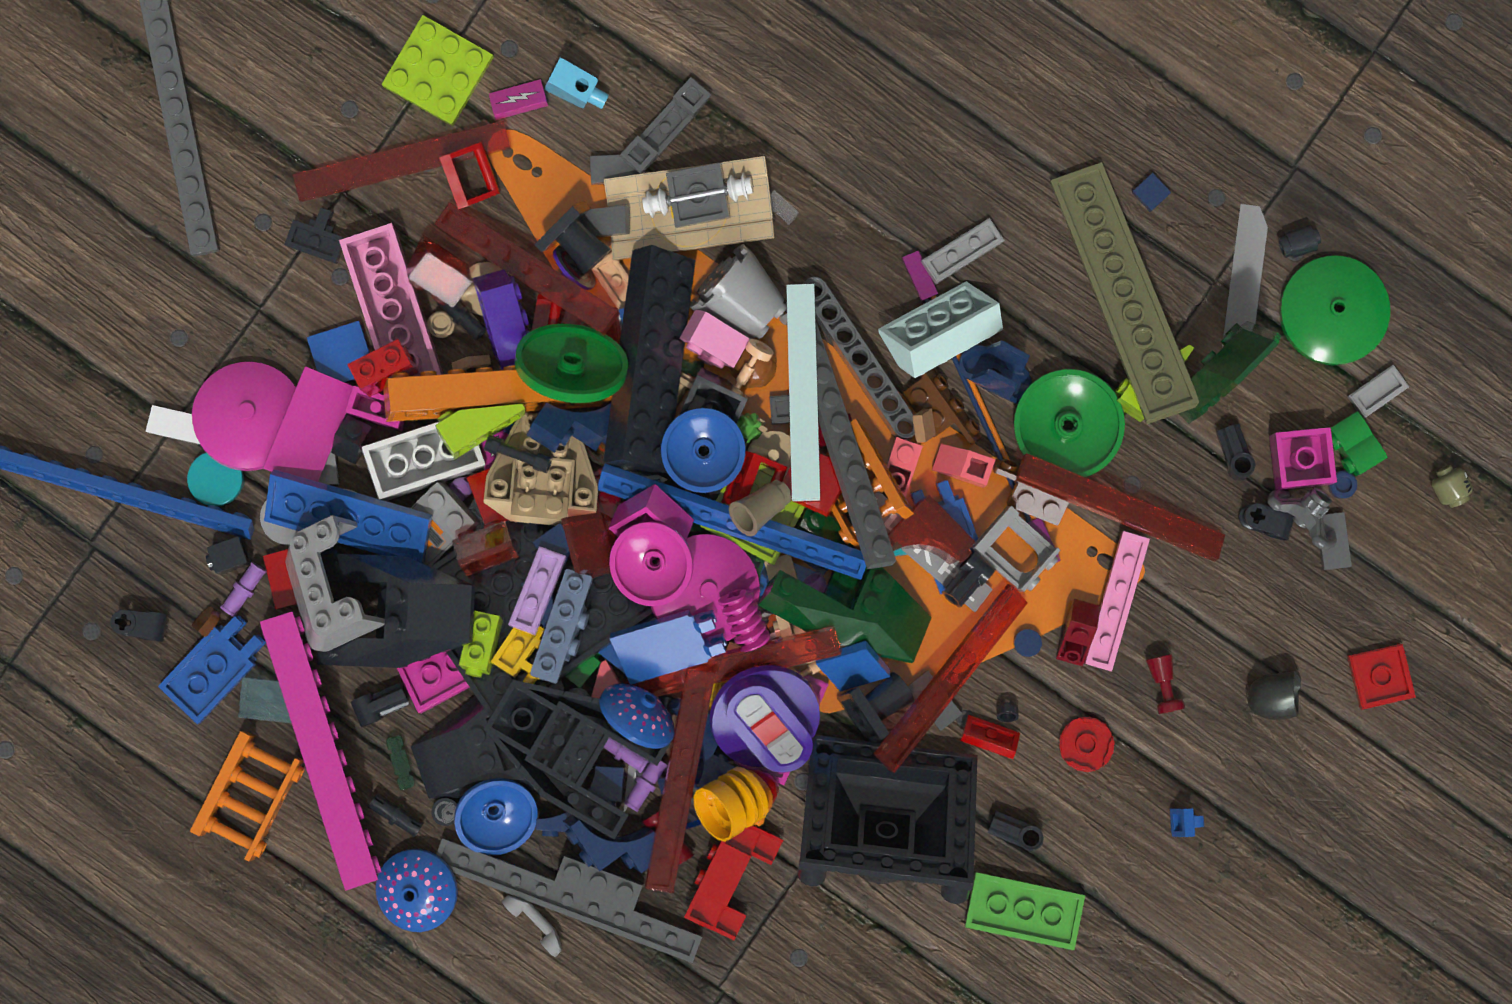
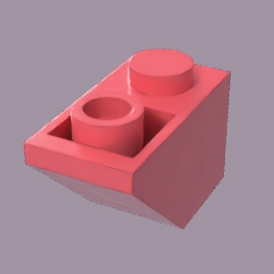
(903, 462)
(963, 465)

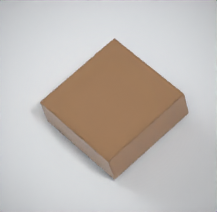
(924, 425)

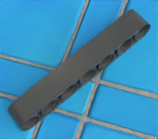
(863, 372)

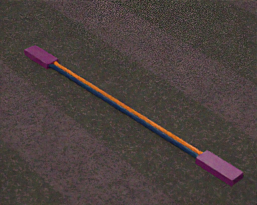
(926, 290)

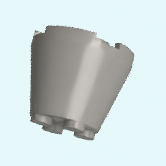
(741, 294)

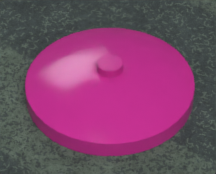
(241, 413)
(717, 570)

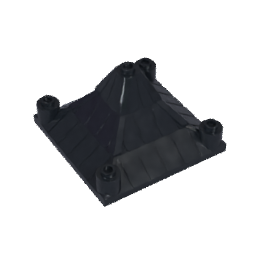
(888, 822)

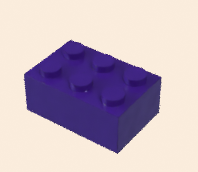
(502, 314)

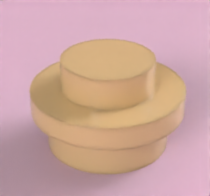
(440, 324)

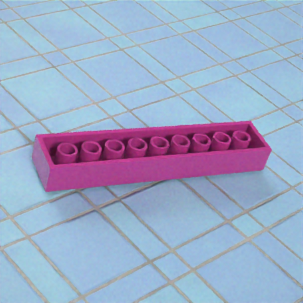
(319, 751)

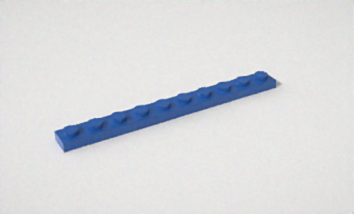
(130, 494)
(717, 517)

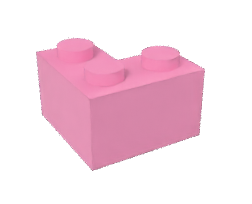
(713, 340)

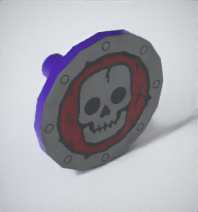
(571, 270)

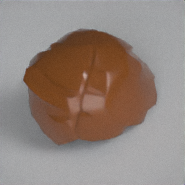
(762, 373)

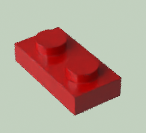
(990, 737)

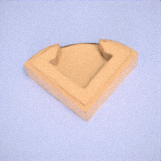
(472, 362)

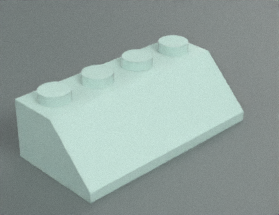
(942, 329)

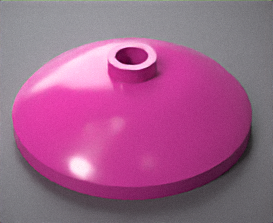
(637, 574)

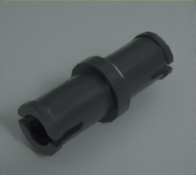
(463, 317)
(395, 815)

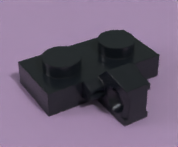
(316, 237)

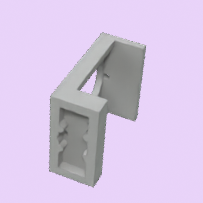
(1045, 551)

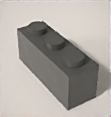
(599, 884)

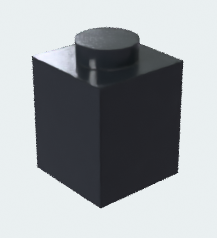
(350, 439)
(228, 556)

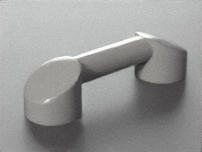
(551, 941)

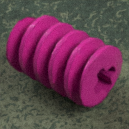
(747, 619)

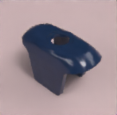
(1007, 360)

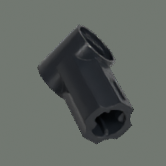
(1235, 449)
(972, 574)
(375, 706)
(1012, 830)

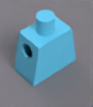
(563, 83)

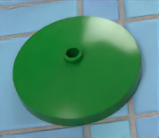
(1310, 315)
(571, 363)
(1076, 398)

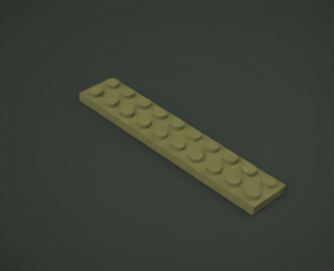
(1125, 293)

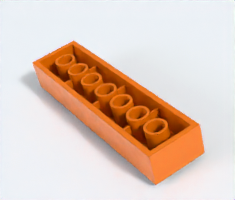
(434, 394)

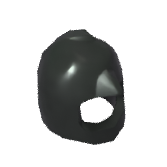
(1275, 695)

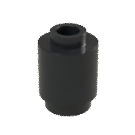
(1299, 241)

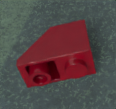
(1078, 632)

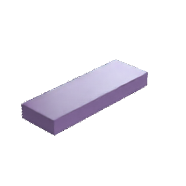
(537, 590)

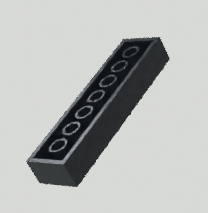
(650, 337)

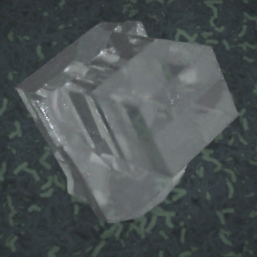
(783, 208)

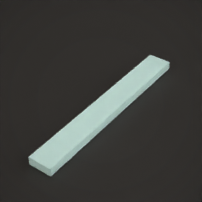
(803, 393)

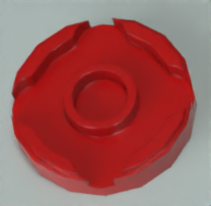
(1086, 744)

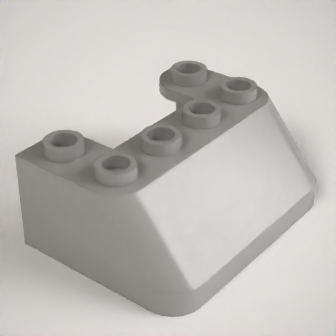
(324, 621)

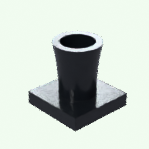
(575, 239)
(881, 702)

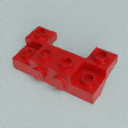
(720, 880)

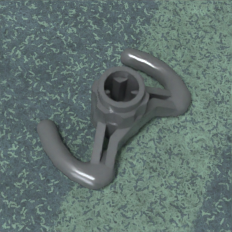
(1307, 513)

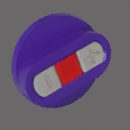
(766, 718)

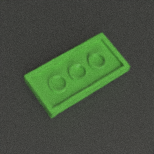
(1024, 911)

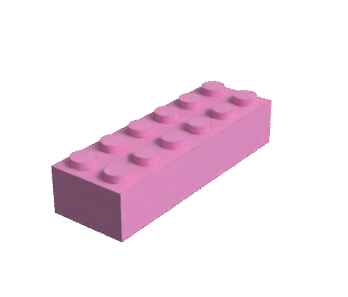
(386, 295)

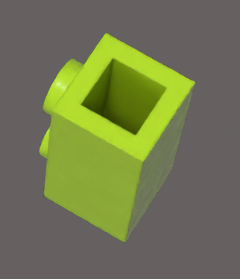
(477, 655)

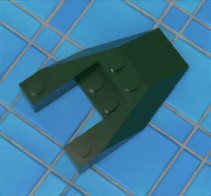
(1223, 371)
(859, 610)

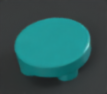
(214, 482)

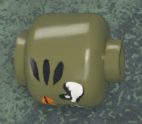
(1452, 486)

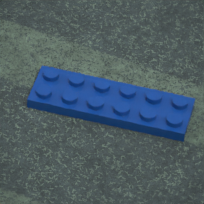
(381, 524)

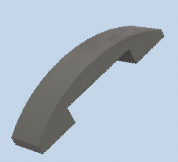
(666, 126)

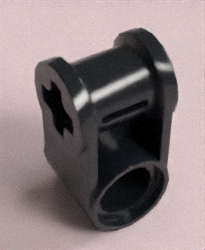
(1269, 522)
(143, 624)

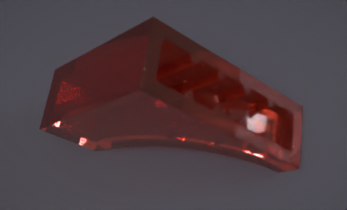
(932, 531)

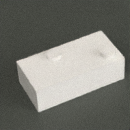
(415, 462)

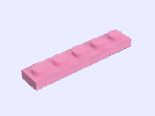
(1117, 600)

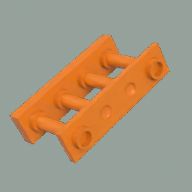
(882, 482)
(220, 797)

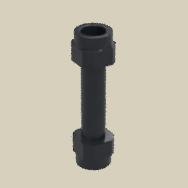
(496, 445)

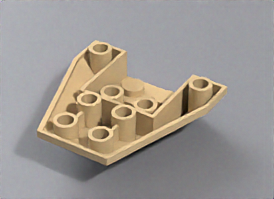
(539, 497)

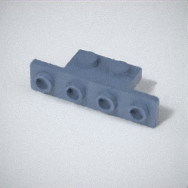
(563, 627)

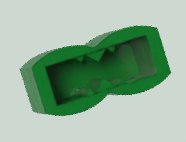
(1356, 444)

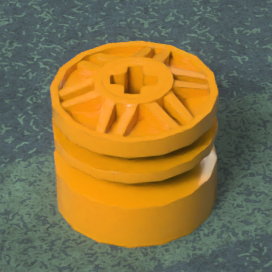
(731, 803)

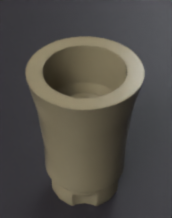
(759, 507)

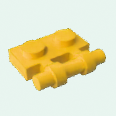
(515, 652)

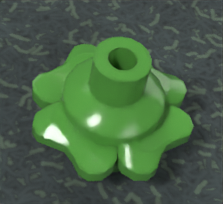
(749, 426)

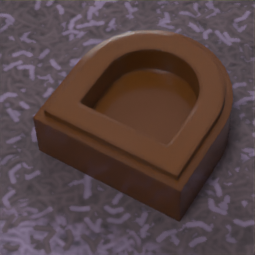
(206, 621)

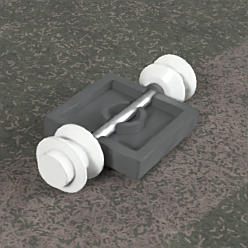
(698, 195)

